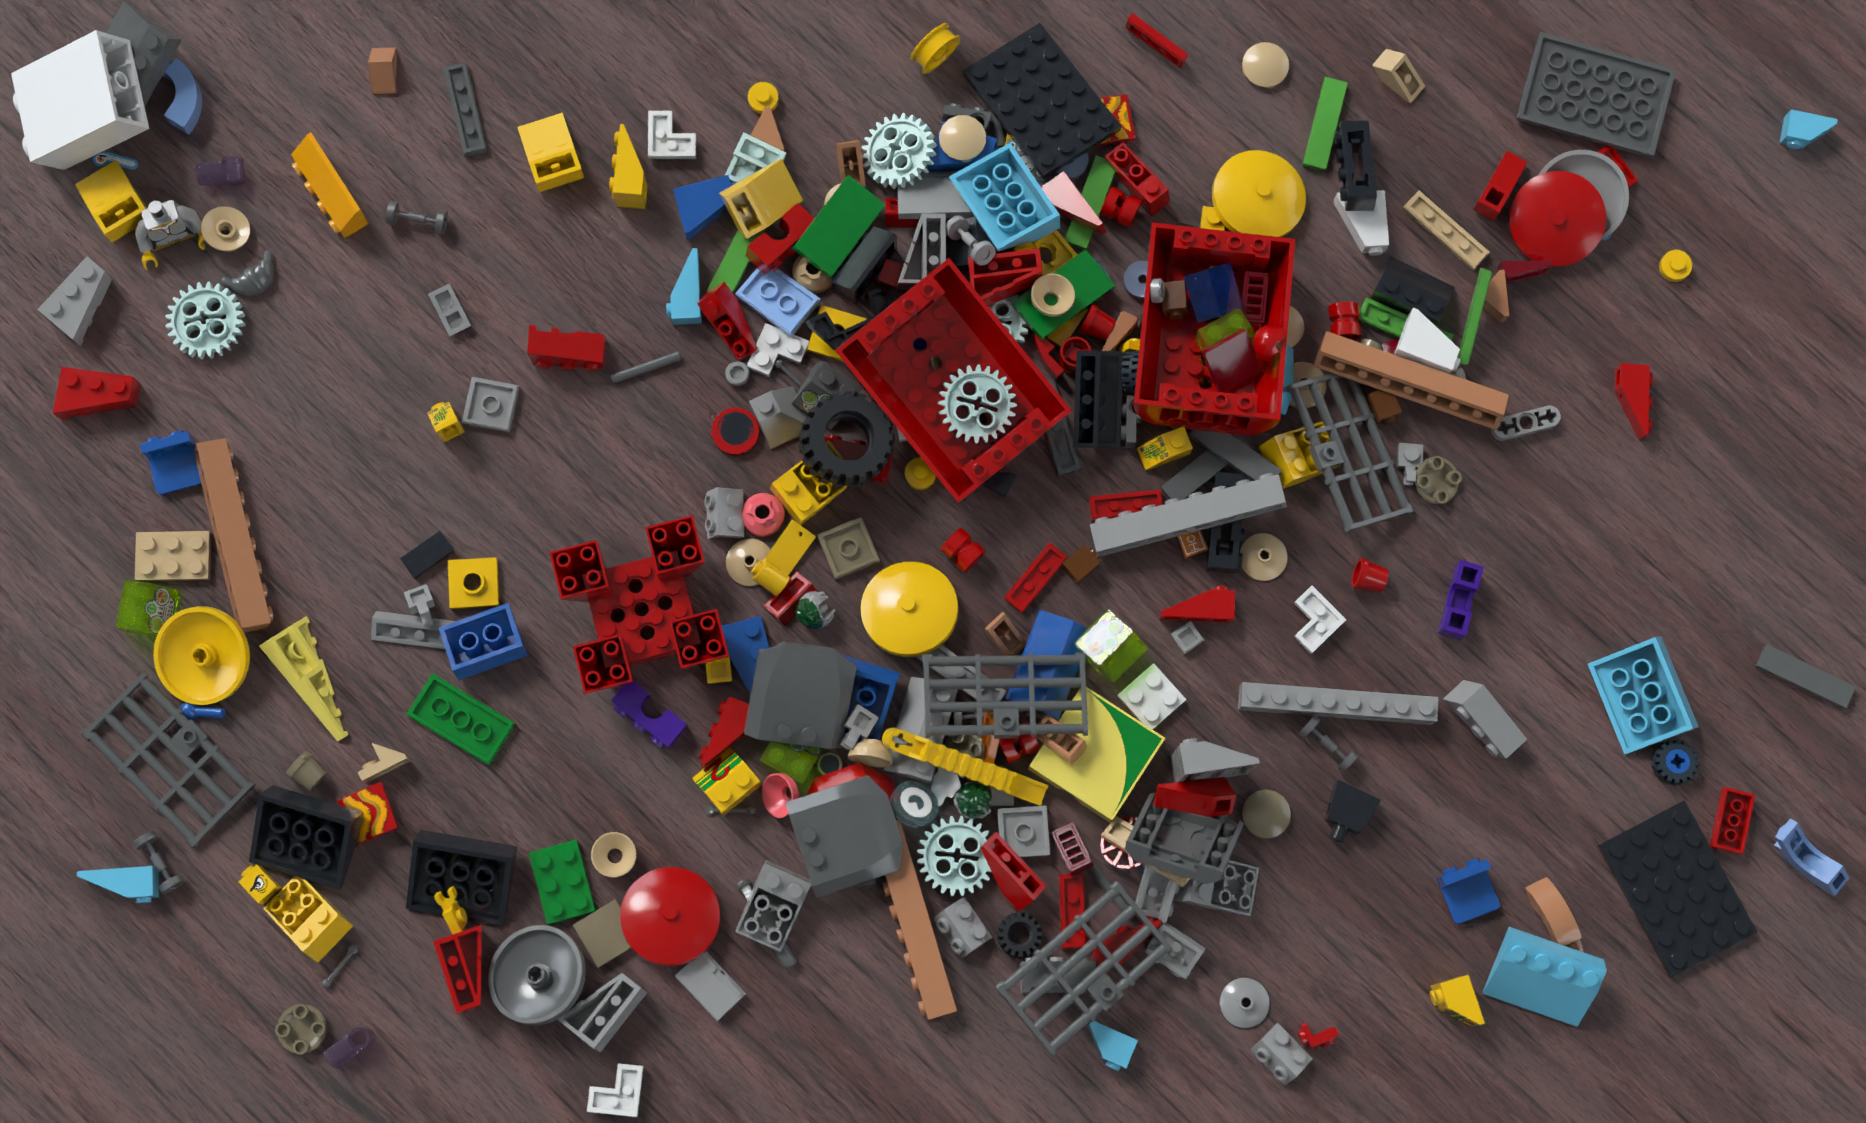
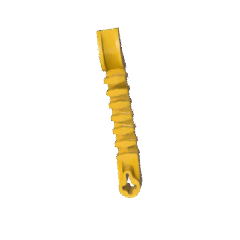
(964, 765)

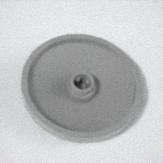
(1604, 176)

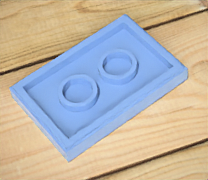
(778, 299)

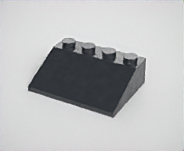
(304, 836)
(475, 867)

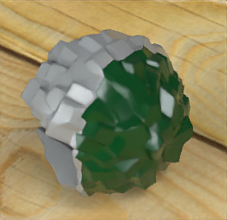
(813, 610)
(973, 800)

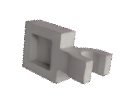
(1409, 458)
(420, 601)
(859, 724)

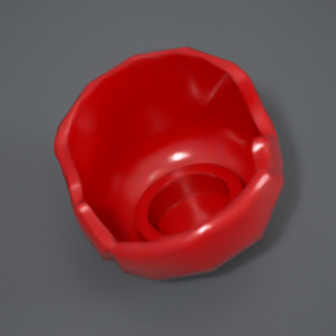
(1265, 342)

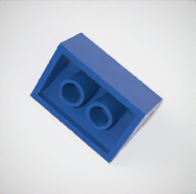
(483, 641)

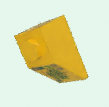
(445, 421)
(1165, 448)

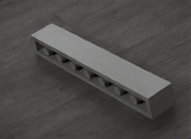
(1188, 515)
(1338, 703)

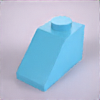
(1803, 128)
(1112, 1045)

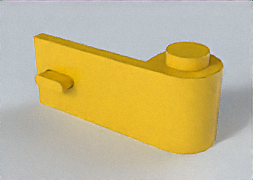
(782, 558)

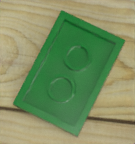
(562, 882)

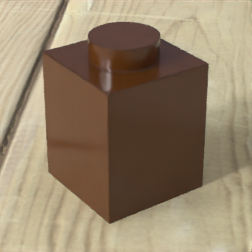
(1175, 300)
(1384, 407)
(1081, 564)

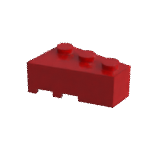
(93, 391)
(461, 967)

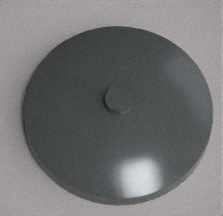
(536, 975)

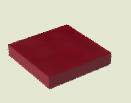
(1231, 360)

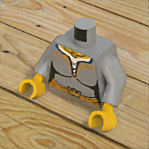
(164, 226)

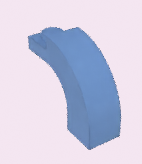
(188, 99)
(1809, 860)

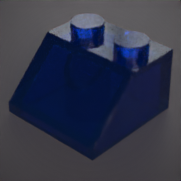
(1213, 292)

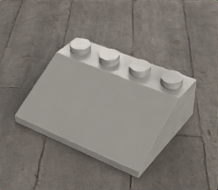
(1206, 760)

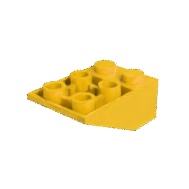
(550, 152)
(629, 180)
(761, 198)
(112, 201)
(1292, 455)
(802, 492)
(308, 918)

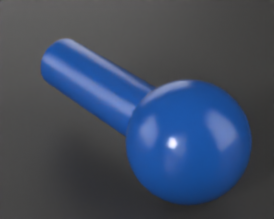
(192, 711)

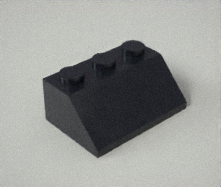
(864, 263)
(1409, 288)

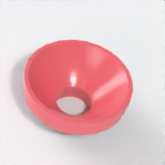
(769, 525)
(775, 794)

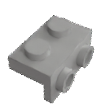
(724, 513)
(1156, 895)
(962, 927)
(1184, 954)
(1281, 1054)

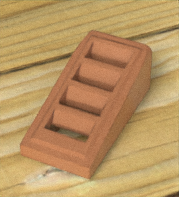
(1122, 327)
(1069, 757)

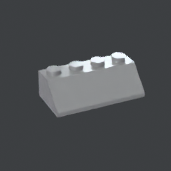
(913, 721)

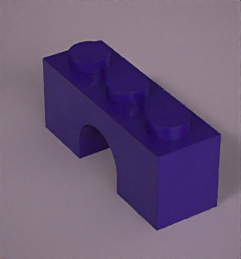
(1462, 588)
(665, 729)

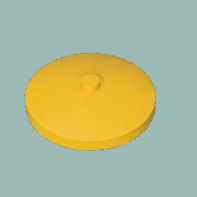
(1258, 194)
(909, 609)
(201, 655)

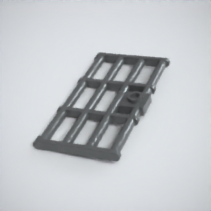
(1334, 454)
(1005, 713)
(182, 745)
(1097, 983)

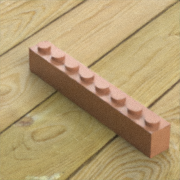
(1411, 380)
(232, 535)
(918, 937)

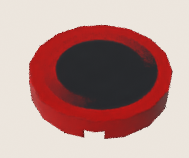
(735, 431)

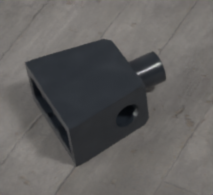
(1349, 810)

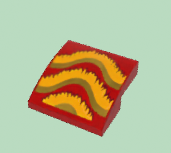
(1120, 109)
(376, 809)

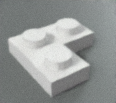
(665, 143)
(776, 343)
(1322, 616)
(624, 1098)

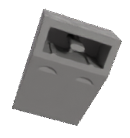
(1230, 894)
(773, 905)

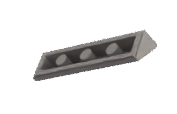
(407, 630)

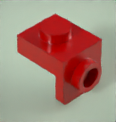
(1323, 1038)

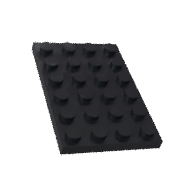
(1041, 100)
(1677, 889)

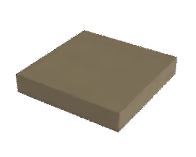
(848, 548)
(603, 934)

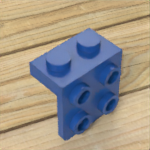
(172, 462)
(1468, 890)

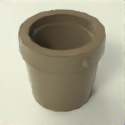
(306, 771)

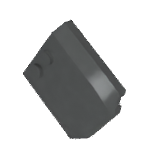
(800, 695)
(846, 834)
(1183, 842)

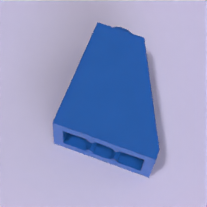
(943, 162)
(701, 204)

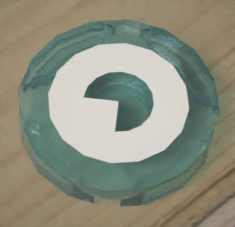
(914, 804)

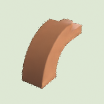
(1554, 913)

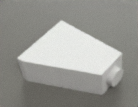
(1367, 227)
(1427, 344)

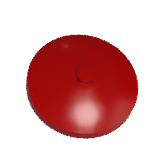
(1557, 218)
(670, 916)

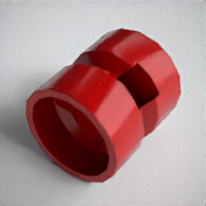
(1128, 210)
(1344, 319)
(1067, 353)
(963, 549)
(1026, 745)

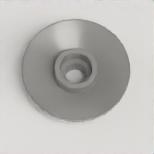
(1231, 1002)

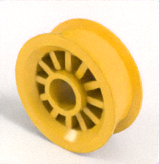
(935, 48)

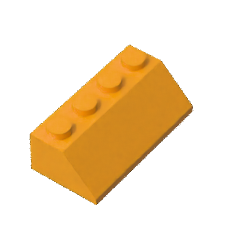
(328, 187)

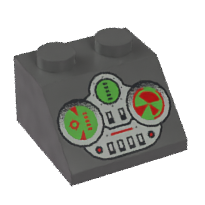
(822, 383)

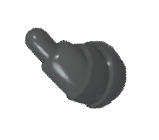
(254, 279)

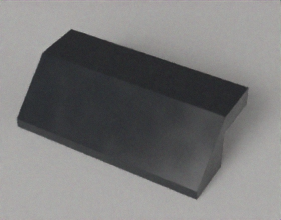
(1098, 399)

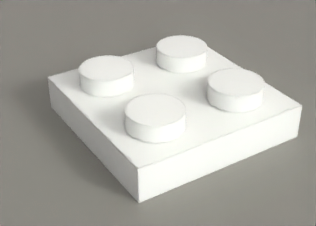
(1151, 697)

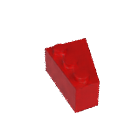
(1005, 274)
(566, 349)

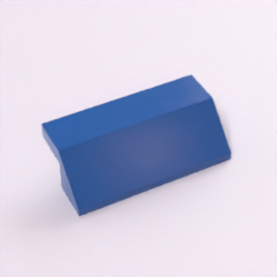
(1049, 636)

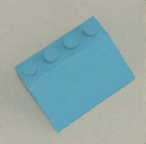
(1006, 199)
(1643, 695)
(1545, 977)

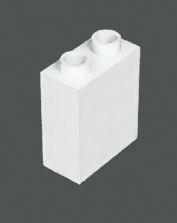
(79, 100)

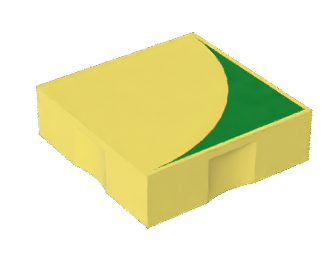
(1110, 765)

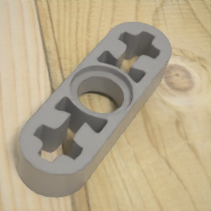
(1543, 425)

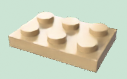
(173, 556)

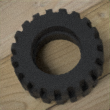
(863, 414)

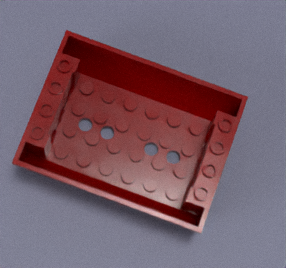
(961, 334)
(1171, 358)

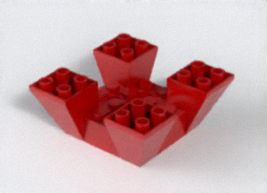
(584, 578)

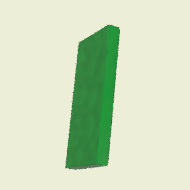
(838, 226)
(1089, 286)
(461, 719)

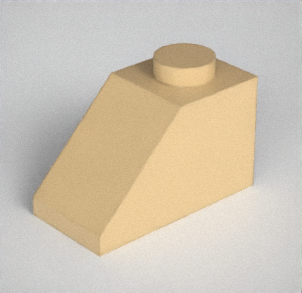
(1398, 74)

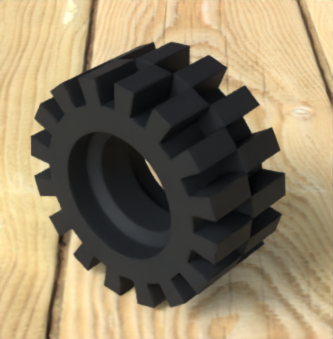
(1033, 927)

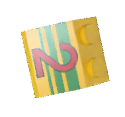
(727, 781)
(1457, 1000)

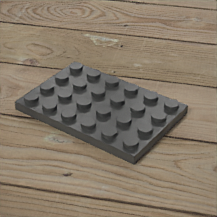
(1596, 95)

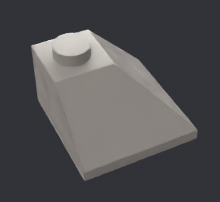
(777, 416)

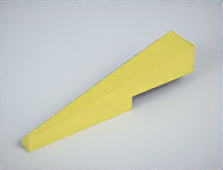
(298, 661)

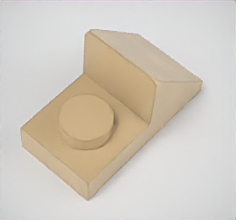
(388, 761)

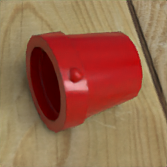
(1097, 323)
(1369, 576)

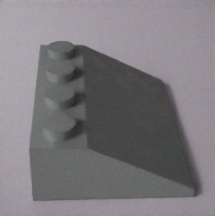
(150, 44)

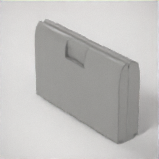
(710, 985)

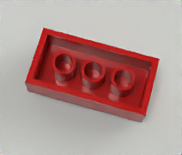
(1732, 821)

